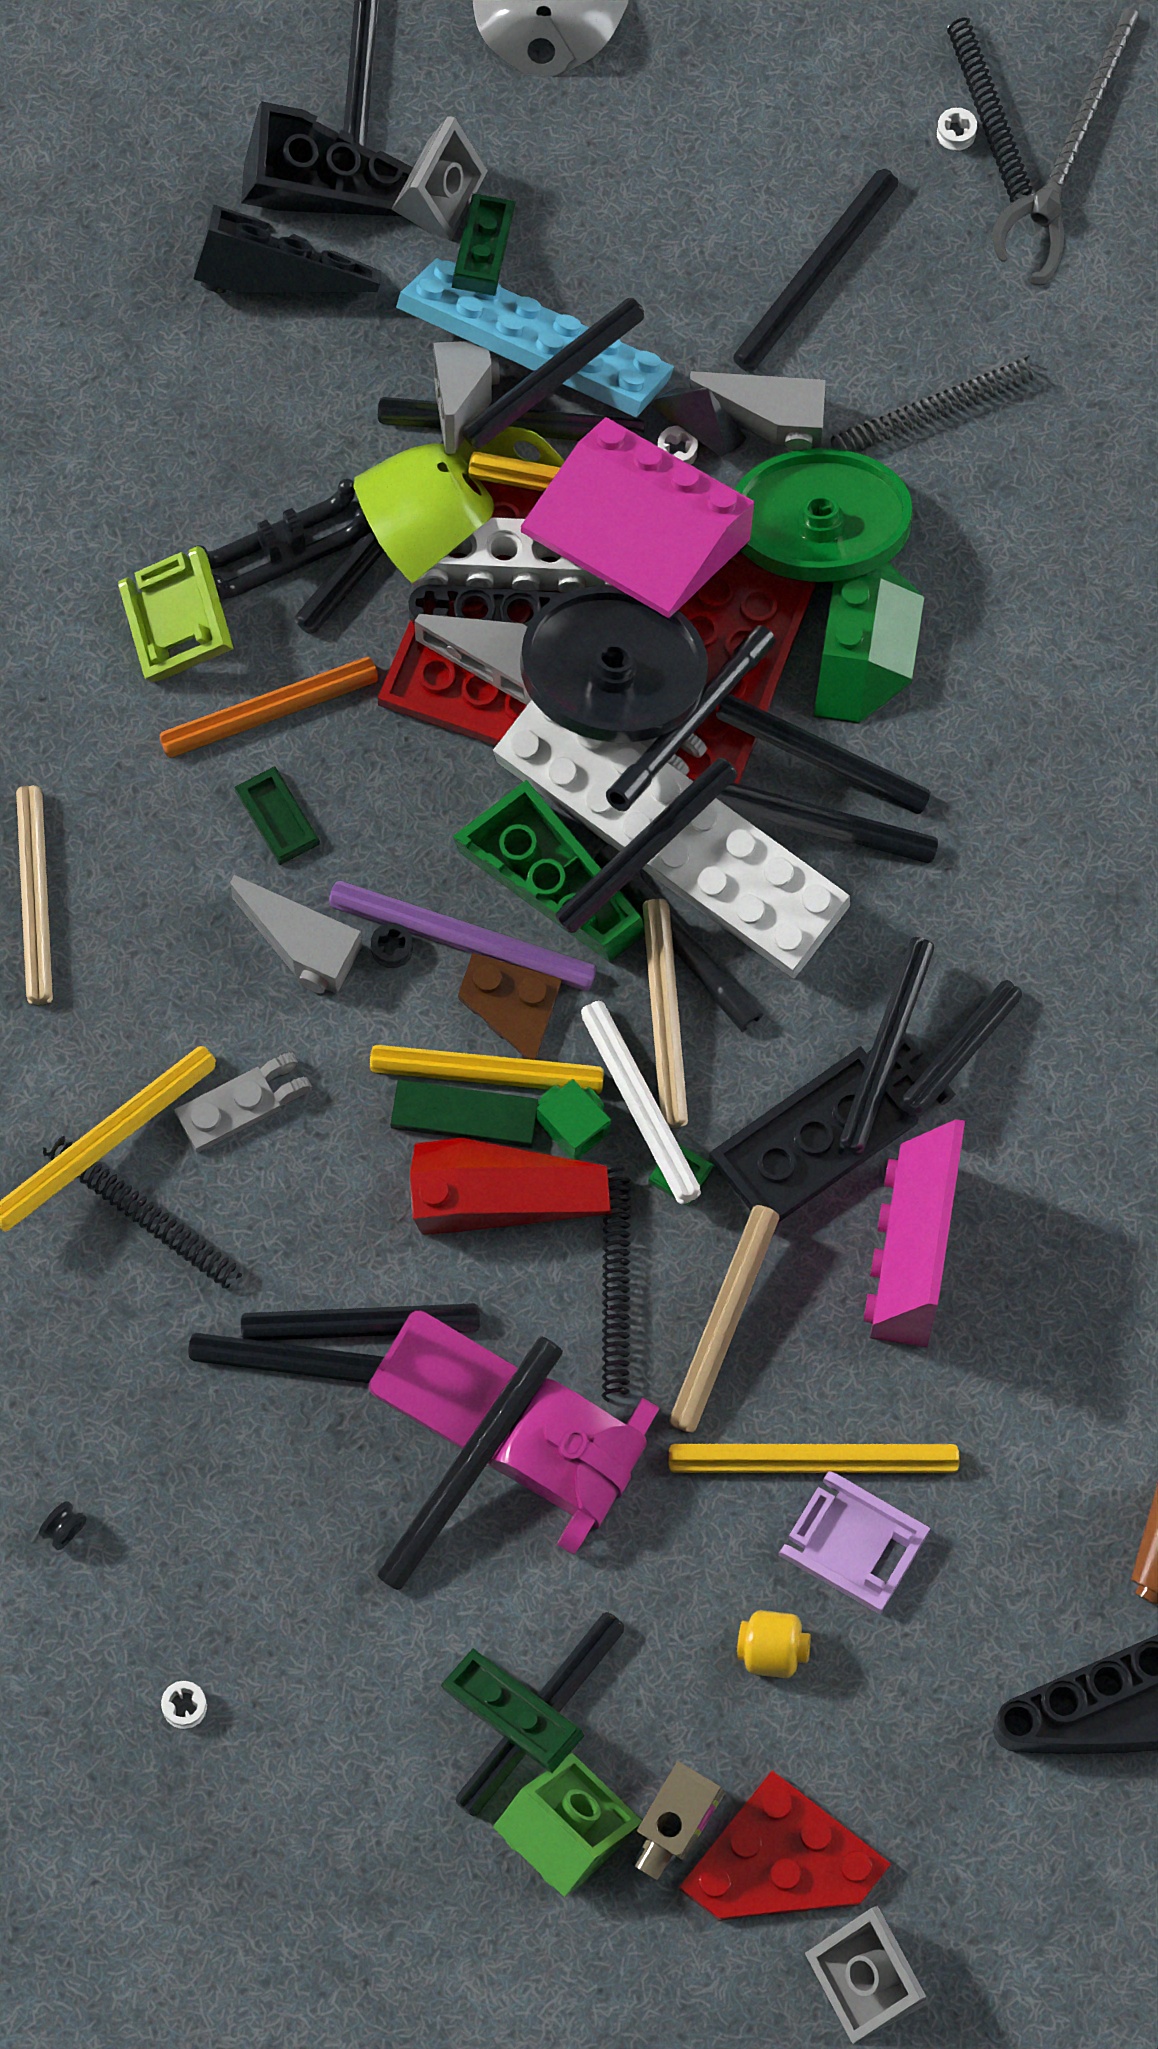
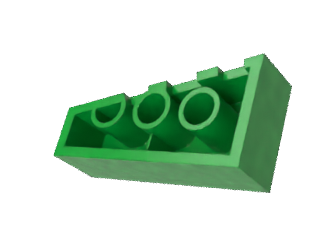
(545, 867)

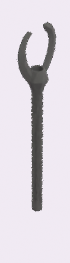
(1045, 204)

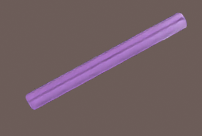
(461, 934)

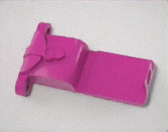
(556, 1447)

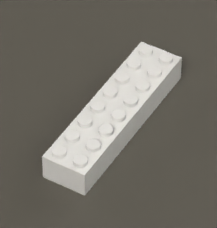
(713, 863)

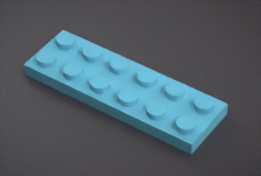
(533, 335)

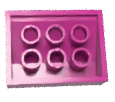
(640, 518)
(915, 1236)

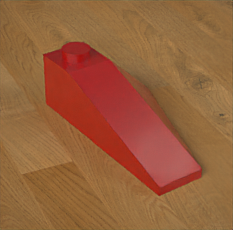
(489, 1185)

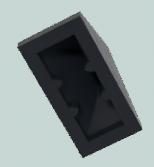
(702, 417)

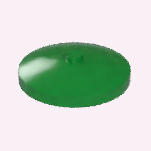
(825, 514)

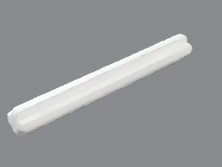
(641, 1102)

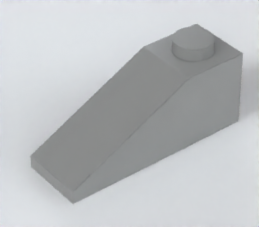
(462, 386)
(773, 407)
(480, 647)
(306, 940)

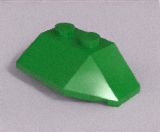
(868, 644)

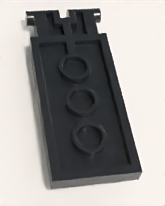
(796, 1146)

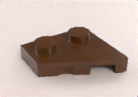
(511, 1001)

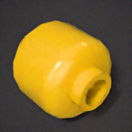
(773, 1644)

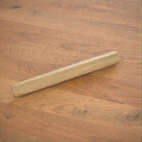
(34, 895)
(665, 1012)
(724, 1319)

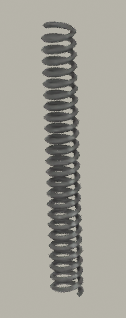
(936, 397)

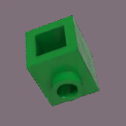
(573, 1118)

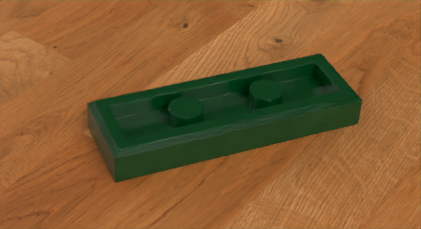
(483, 244)
(464, 1113)
(512, 1710)

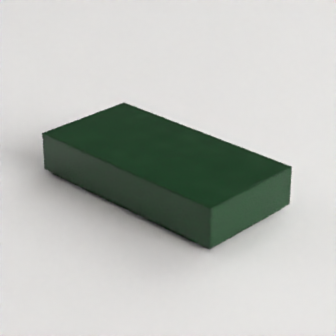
(277, 815)

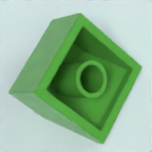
(566, 1824)

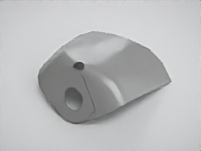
(574, 28)

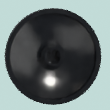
(612, 665)

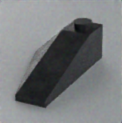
(311, 168)
(247, 259)

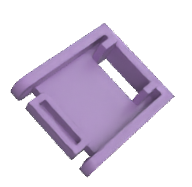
(848, 1536)

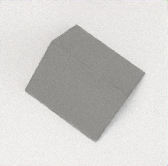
(442, 181)
(866, 1975)

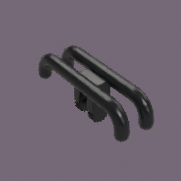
(285, 543)

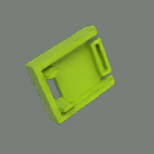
(175, 607)

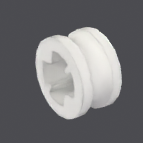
(948, 137)
(675, 435)
(169, 1708)

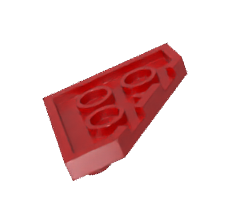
(782, 1859)

